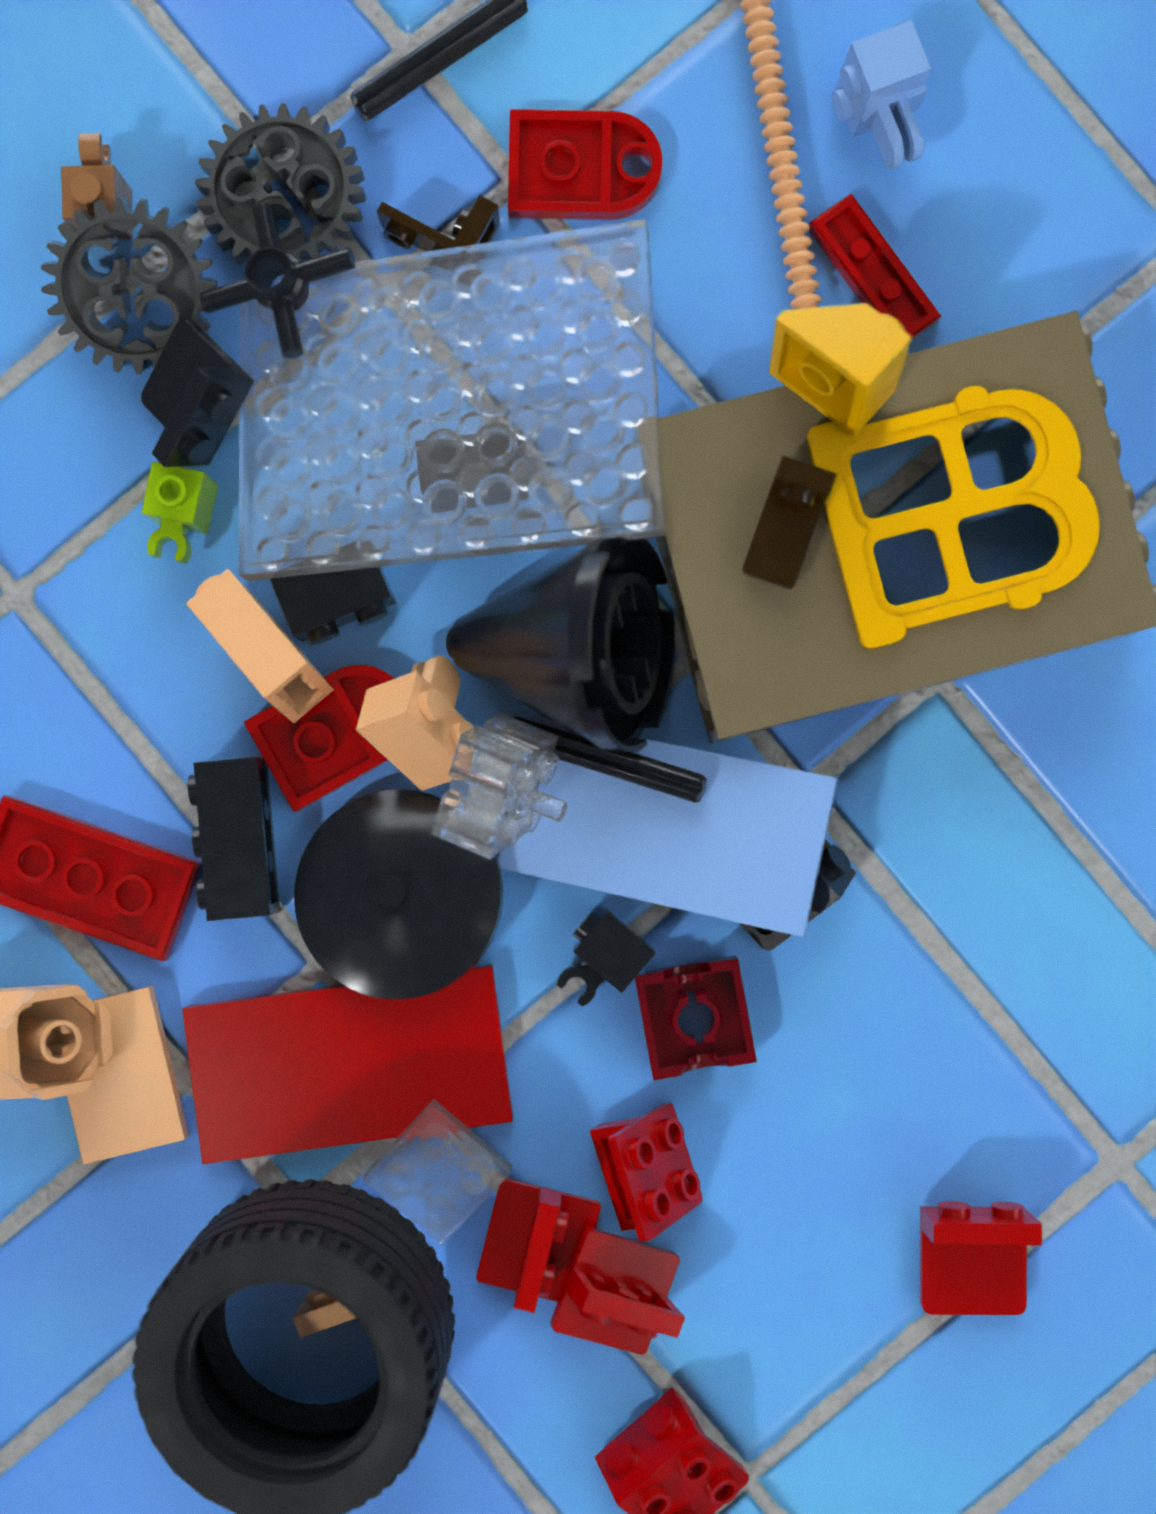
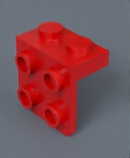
(975, 1258)
(669, 1464)

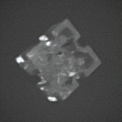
(497, 786)

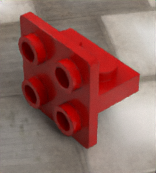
(647, 1170)
(533, 1240)
(618, 1293)

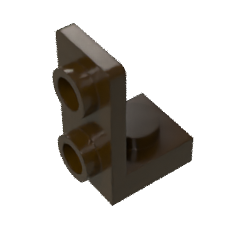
(470, 228)
(788, 522)

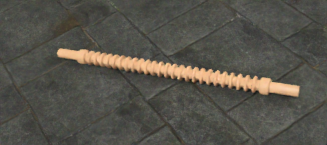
(760, 31)

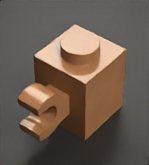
(93, 182)

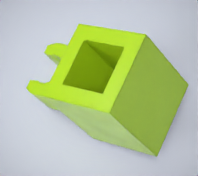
(180, 503)

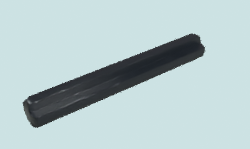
(435, 55)
(627, 765)

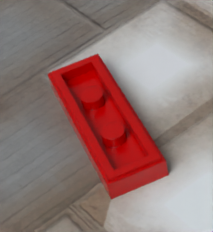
(872, 266)

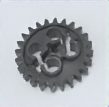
(316, 160)
(81, 286)

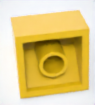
(840, 360)

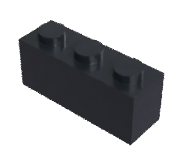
(234, 838)

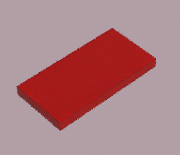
(92, 878)

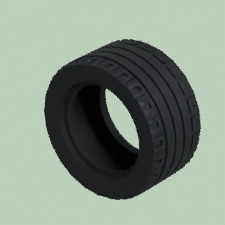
(245, 1441)

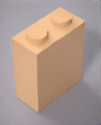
(259, 645)

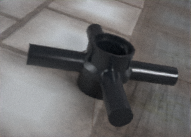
(265, 267)

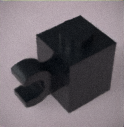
(610, 953)

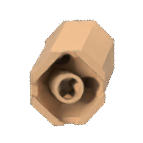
(50, 1041)

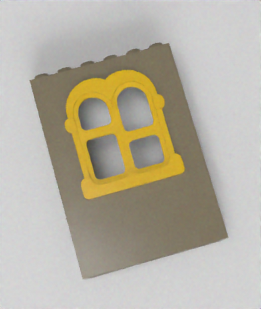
(834, 638)

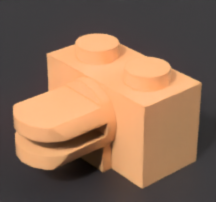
(416, 721)

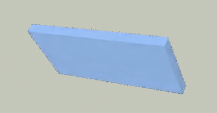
(735, 855)

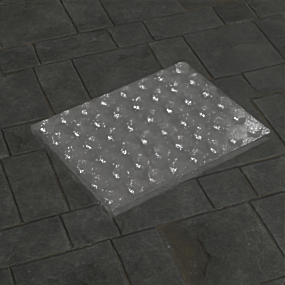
(454, 407)

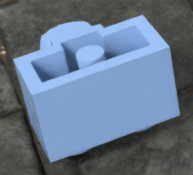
(881, 90)

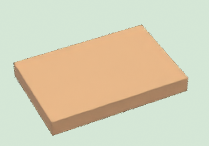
(136, 1093)

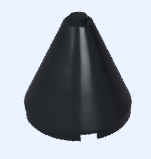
(580, 643)

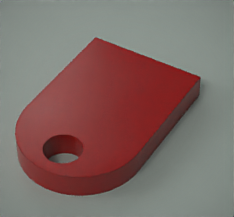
(573, 161)
(323, 746)

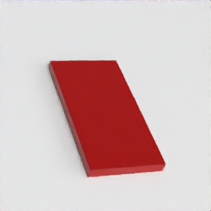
(342, 1066)

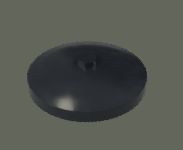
(391, 901)

